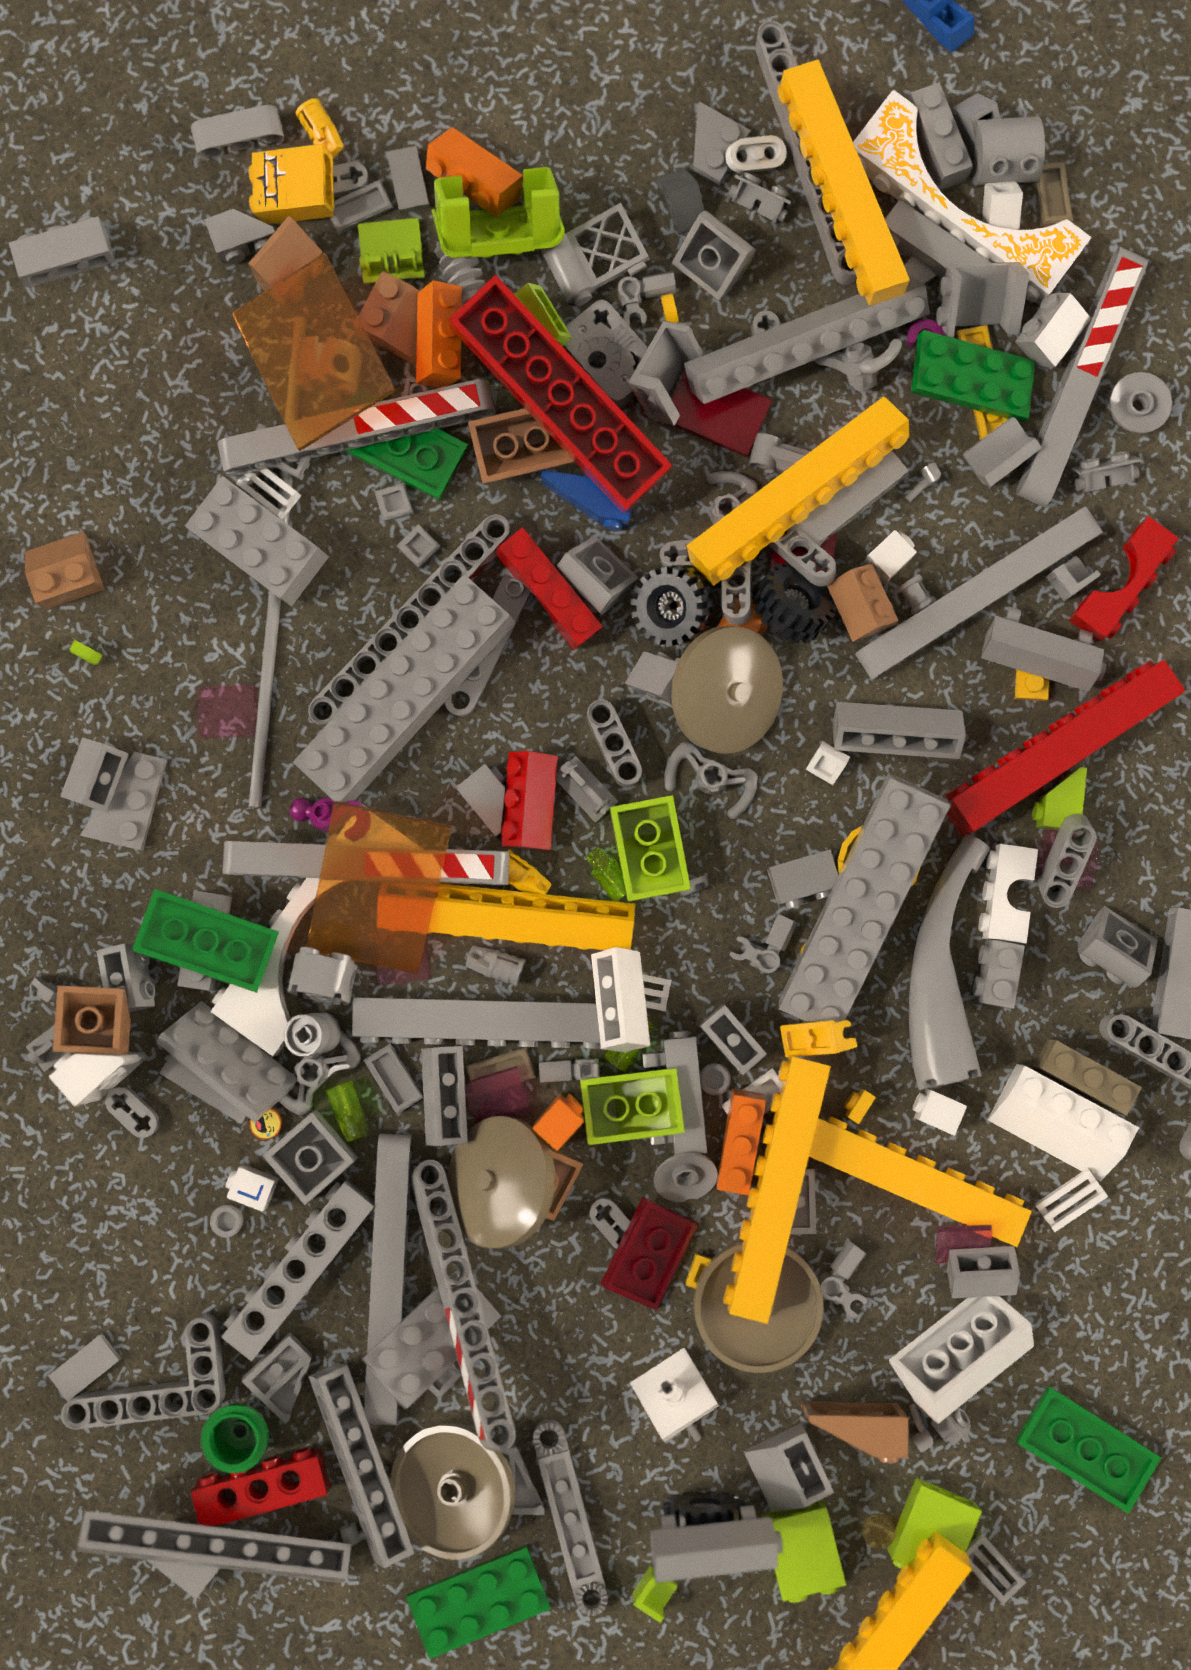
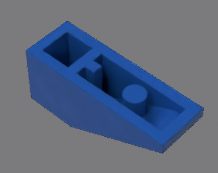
(587, 498)

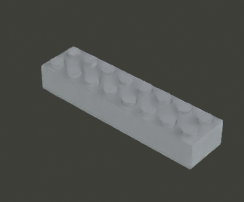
(404, 691)
(864, 901)

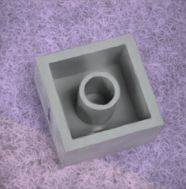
(310, 1156)

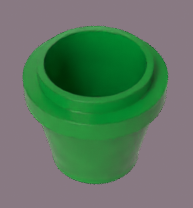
(227, 1448)

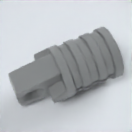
(496, 964)

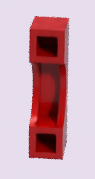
(1145, 550)
(539, 575)

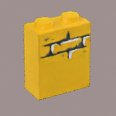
(292, 184)

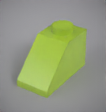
(1061, 801)

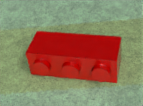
(529, 800)

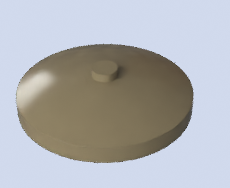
(727, 689)
(501, 1182)
(750, 1343)
(452, 1491)

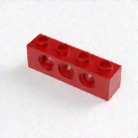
(214, 1509)

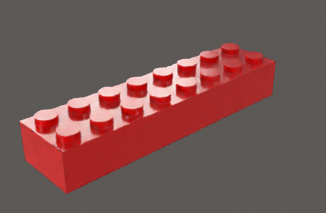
(559, 394)
(1067, 744)

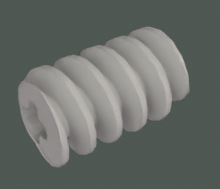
(461, 273)

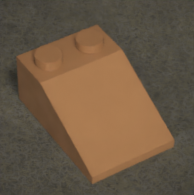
(392, 317)
(869, 1426)

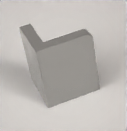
(1071, 578)

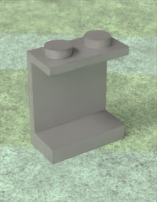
(983, 296)
(661, 367)

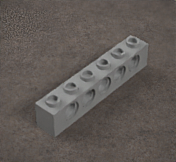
(250, 1338)
(361, 1465)

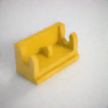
(816, 1038)

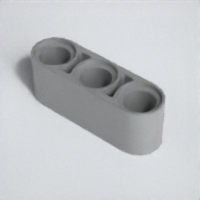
(236, 131)
(612, 728)
(1068, 874)

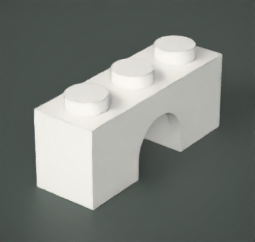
(1001, 920)

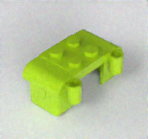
(514, 231)

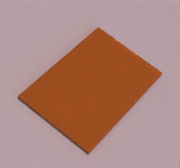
(313, 352)
(377, 886)

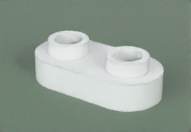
(753, 154)

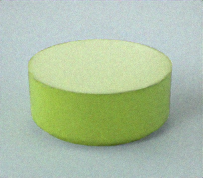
(85, 652)

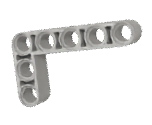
(1156, 1056)
(159, 1394)

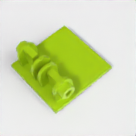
(391, 248)

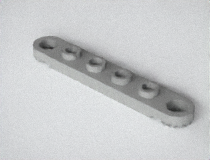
(512, 597)
(570, 1517)

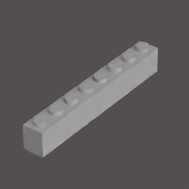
(801, 341)
(475, 1020)
(213, 1547)

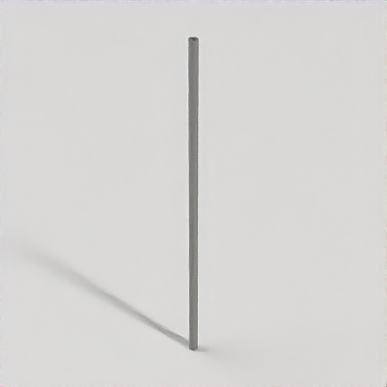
(266, 682)

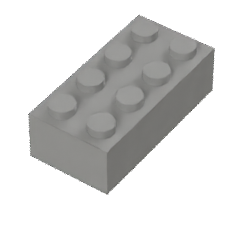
(257, 541)

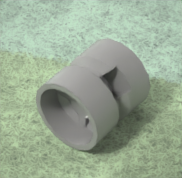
(312, 1034)

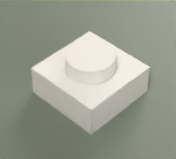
(827, 763)

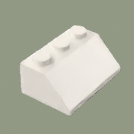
(91, 1076)

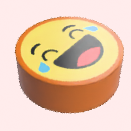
(268, 1125)

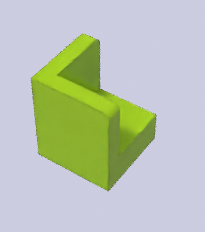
(652, 1595)

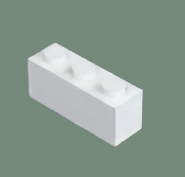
(620, 1000)

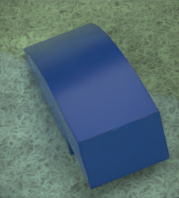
(944, 20)

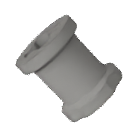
(916, 594)

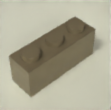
(1087, 1077)

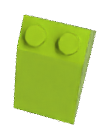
(650, 848)
(632, 1106)

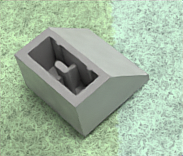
(788, 1470)

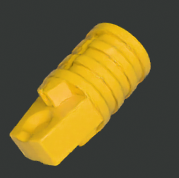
(319, 126)
(526, 877)

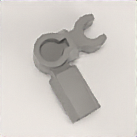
(631, 291)
(778, 939)
(564, 1071)
(843, 1267)

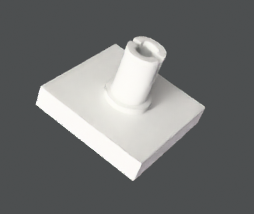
(674, 1394)

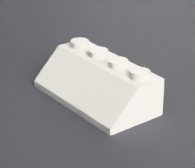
(1062, 1122)
(962, 1354)

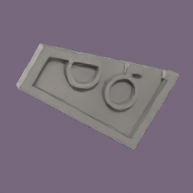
(131, 805)

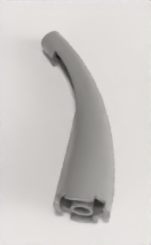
(937, 1018)

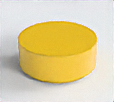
(669, 308)

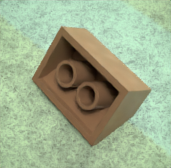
(513, 446)

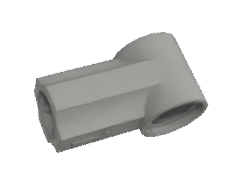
(774, 455)

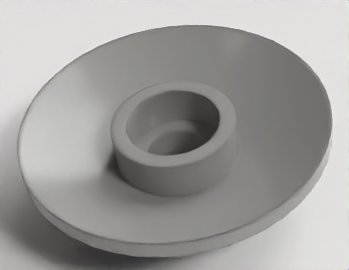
(1148, 391)
(685, 1177)

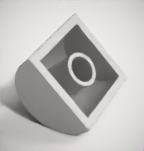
(1008, 150)
(713, 255)
(596, 575)
(1118, 948)

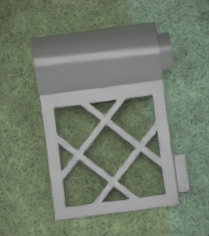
(571, 267)

